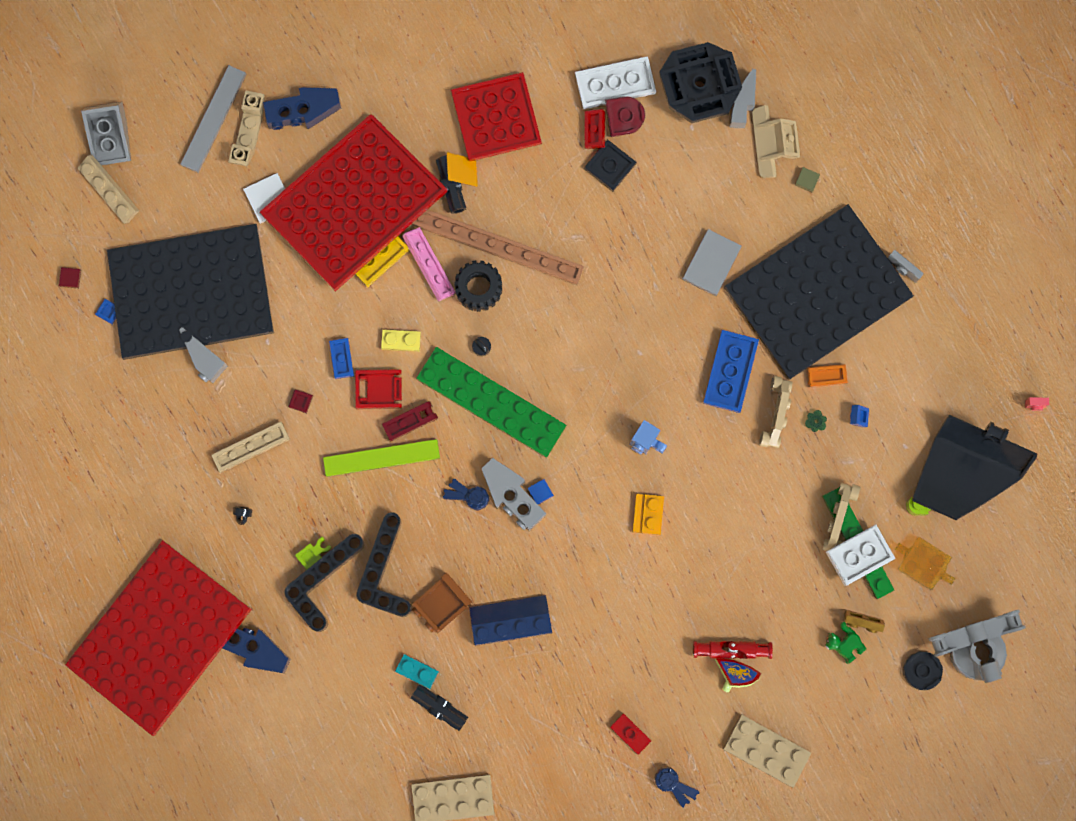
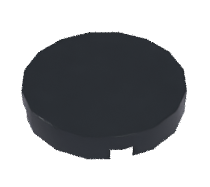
(922, 671)

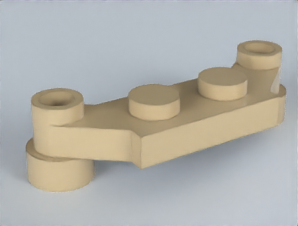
(779, 421)
(847, 492)

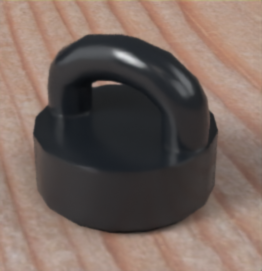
(481, 346)
(242, 511)

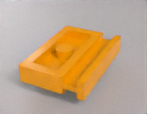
(648, 514)

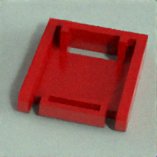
(382, 389)

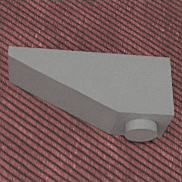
(204, 360)

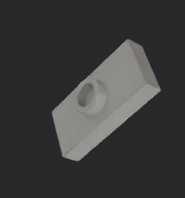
(905, 267)

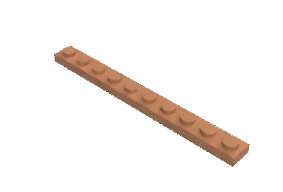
(499, 246)

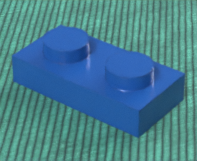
(341, 358)

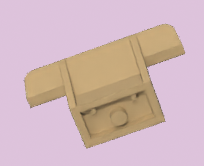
(773, 140)

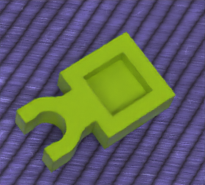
(310, 554)

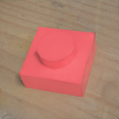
(1036, 403)

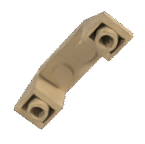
(249, 129)

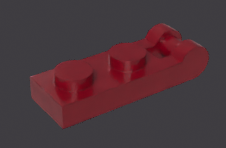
(409, 421)

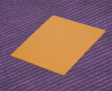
(461, 169)

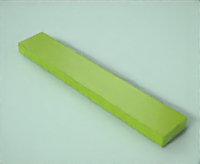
(381, 458)

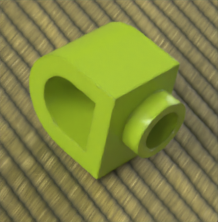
(916, 509)

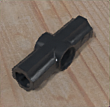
(454, 195)
(439, 707)

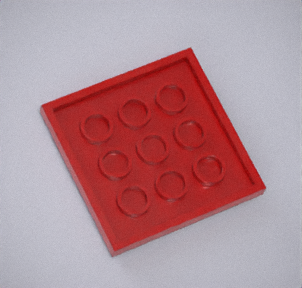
(496, 116)

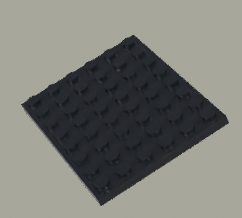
(196, 282)
(818, 291)

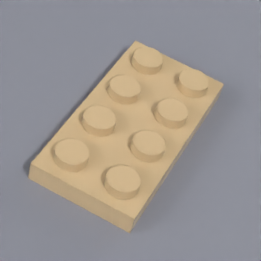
(767, 751)
(453, 799)

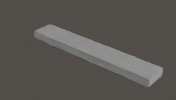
(213, 119)

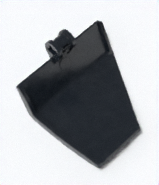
(969, 467)

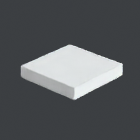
(263, 193)

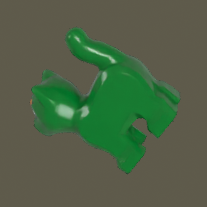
(847, 645)

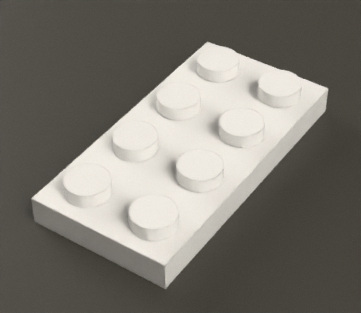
(615, 80)

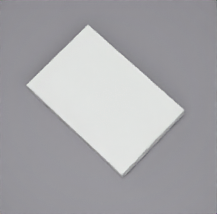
(860, 555)

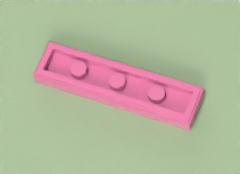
(429, 264)

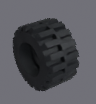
(478, 270)

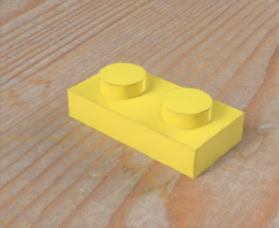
(401, 340)

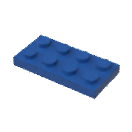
(731, 371)

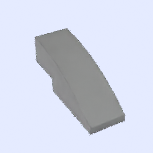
(744, 102)

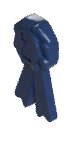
(476, 497)
(668, 780)

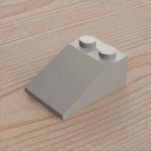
(107, 133)

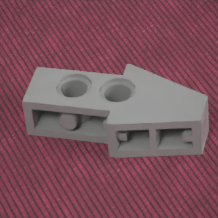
(501, 480)

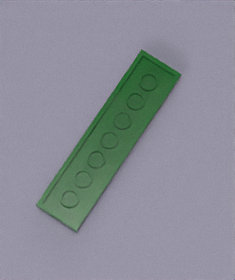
(491, 402)

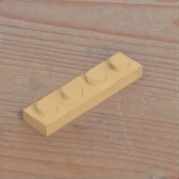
(108, 189)
(250, 447)

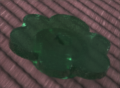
(810, 422)

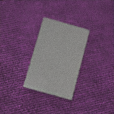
(712, 262)

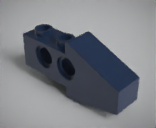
(320, 105)
(267, 655)

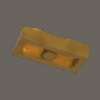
(870, 623)

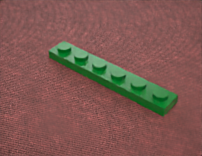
(876, 579)

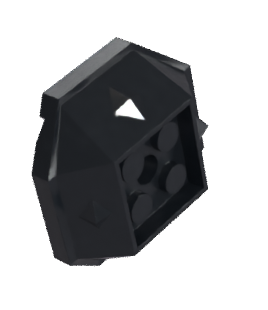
(705, 64)

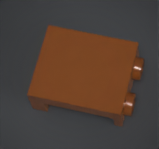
(441, 604)

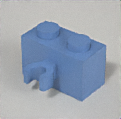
(646, 438)

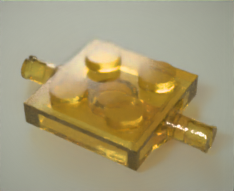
(925, 563)

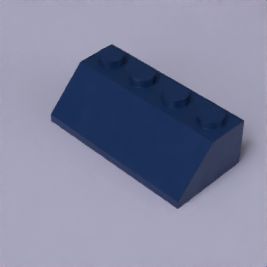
(510, 620)

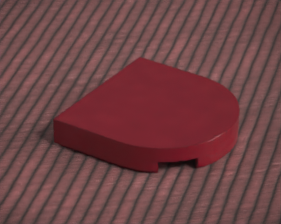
(624, 115)

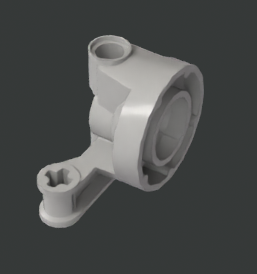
(962, 649)

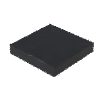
(610, 165)

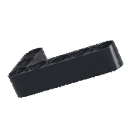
(380, 568)
(320, 577)

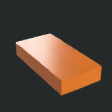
(827, 375)

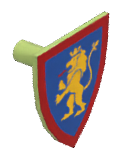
(737, 674)

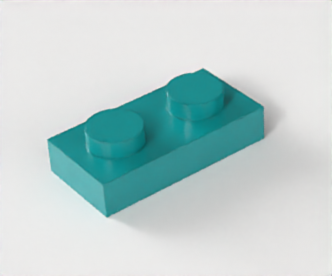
(417, 671)

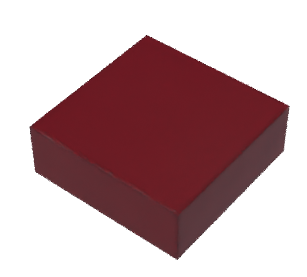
(70, 277)
(300, 401)

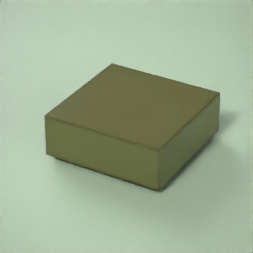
(807, 179)

